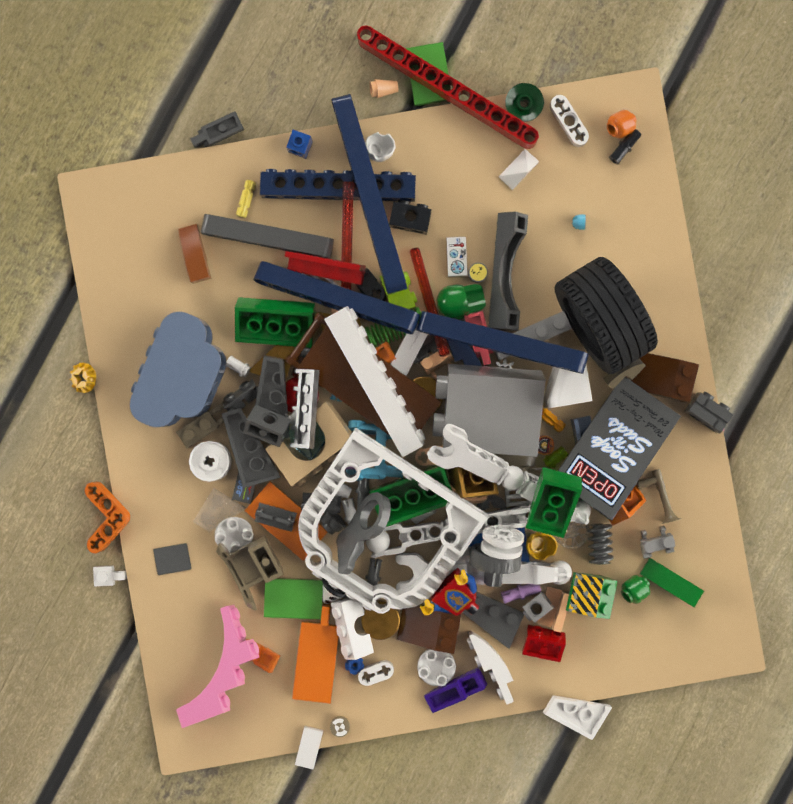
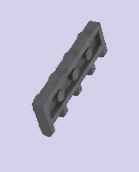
(306, 408)

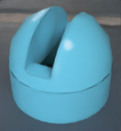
(579, 221)

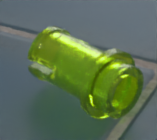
(555, 457)

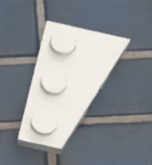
(578, 714)

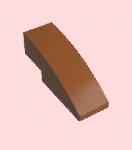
(194, 254)

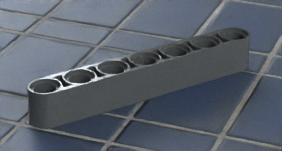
(266, 236)

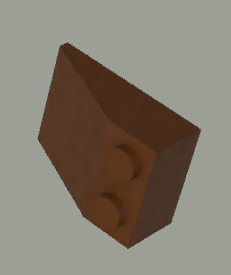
(667, 377)
(430, 631)

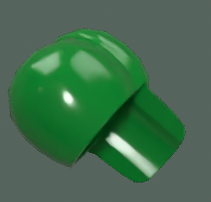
(460, 300)

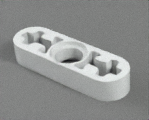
(557, 111)

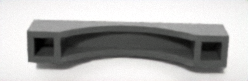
(510, 232)

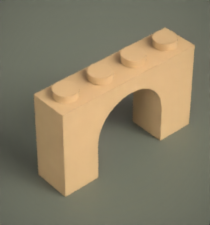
(299, 470)

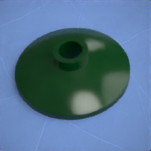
(528, 93)

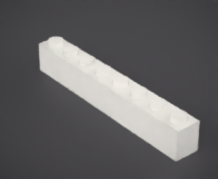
(375, 381)

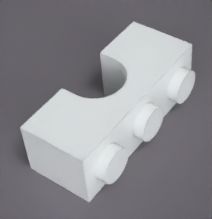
(353, 644)

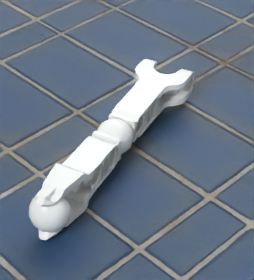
(491, 468)
(511, 517)
(530, 572)

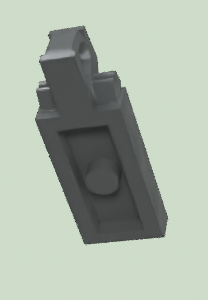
(218, 130)

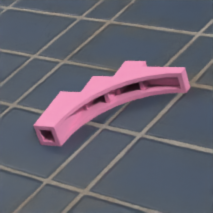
(228, 675)

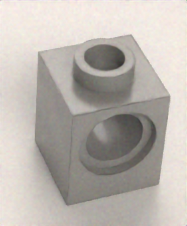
(545, 604)

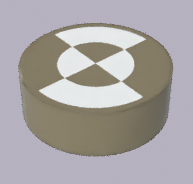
(340, 726)

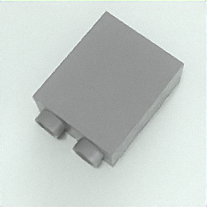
(493, 406)

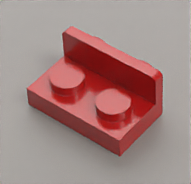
(544, 643)

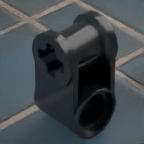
(371, 285)

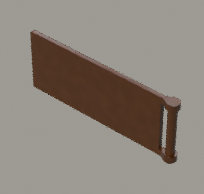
(341, 381)

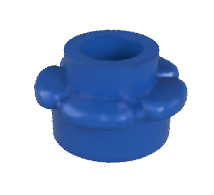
(354, 670)

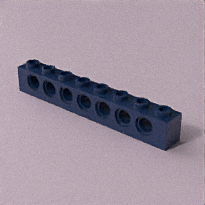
(328, 192)

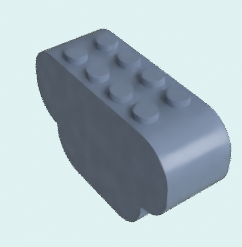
(178, 373)

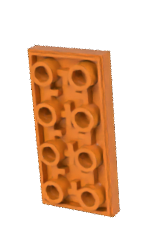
(275, 497)
(315, 662)

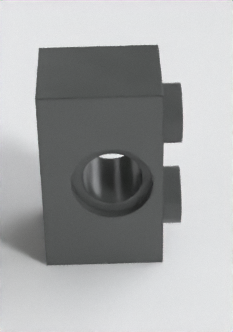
(267, 425)

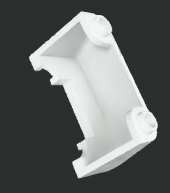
(566, 388)

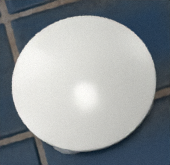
(234, 533)
(436, 667)

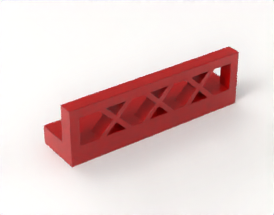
(326, 267)

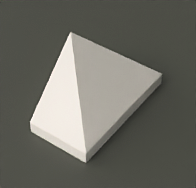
(518, 169)

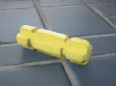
(246, 198)

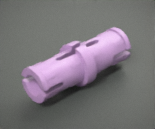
(520, 592)

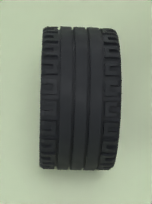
(606, 315)

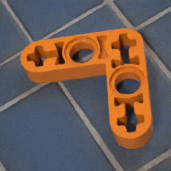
(111, 515)

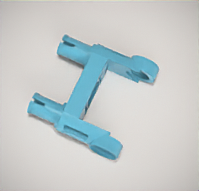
(383, 470)

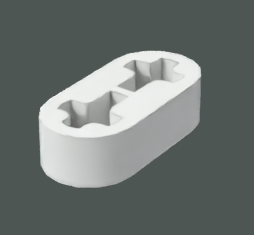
(377, 677)

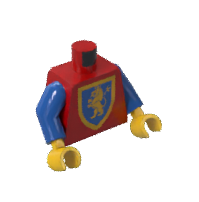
(454, 595)

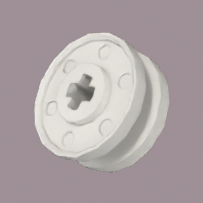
(199, 457)
(502, 542)

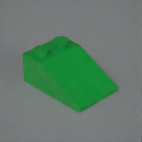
(554, 502)

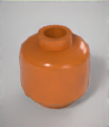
(621, 124)

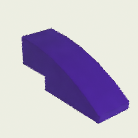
(456, 690)

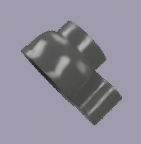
(332, 523)

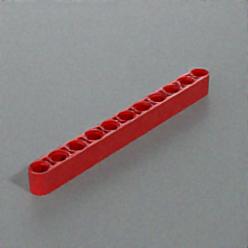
(442, 79)

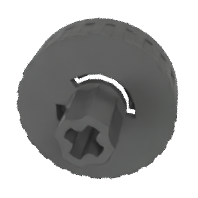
(493, 567)

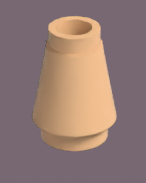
(382, 88)

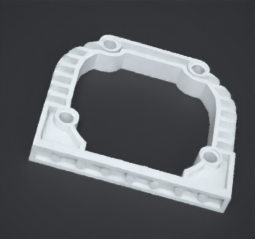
(364, 452)

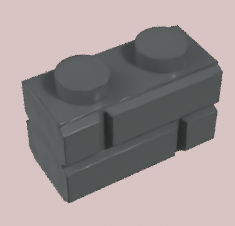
(708, 412)

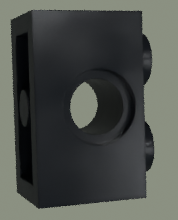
(398, 219)

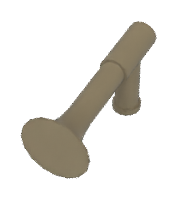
(658, 480)

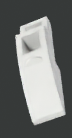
(490, 659)

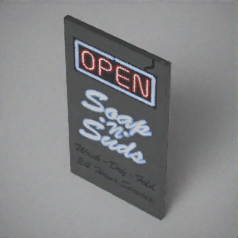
(619, 446)

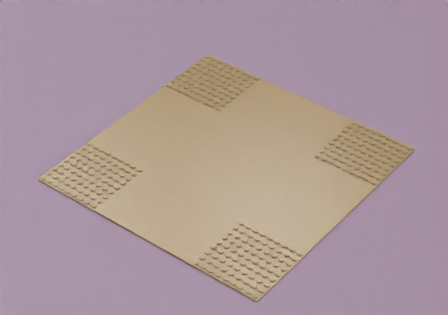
(134, 274)

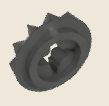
(497, 502)

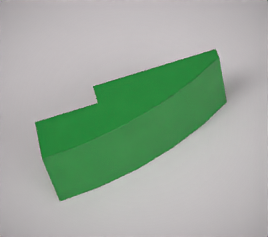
(672, 582)

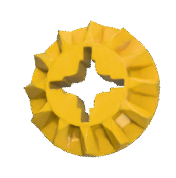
(87, 373)

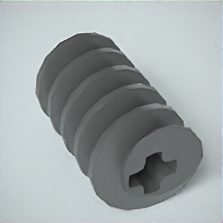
(600, 544)

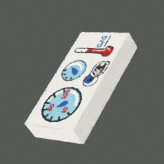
(456, 256)

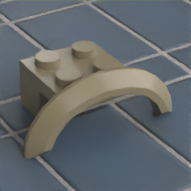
(251, 565)

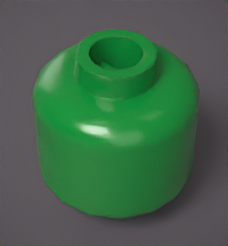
(635, 589)

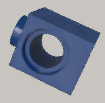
(299, 144)

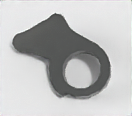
(351, 539)

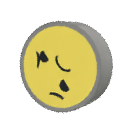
(478, 272)

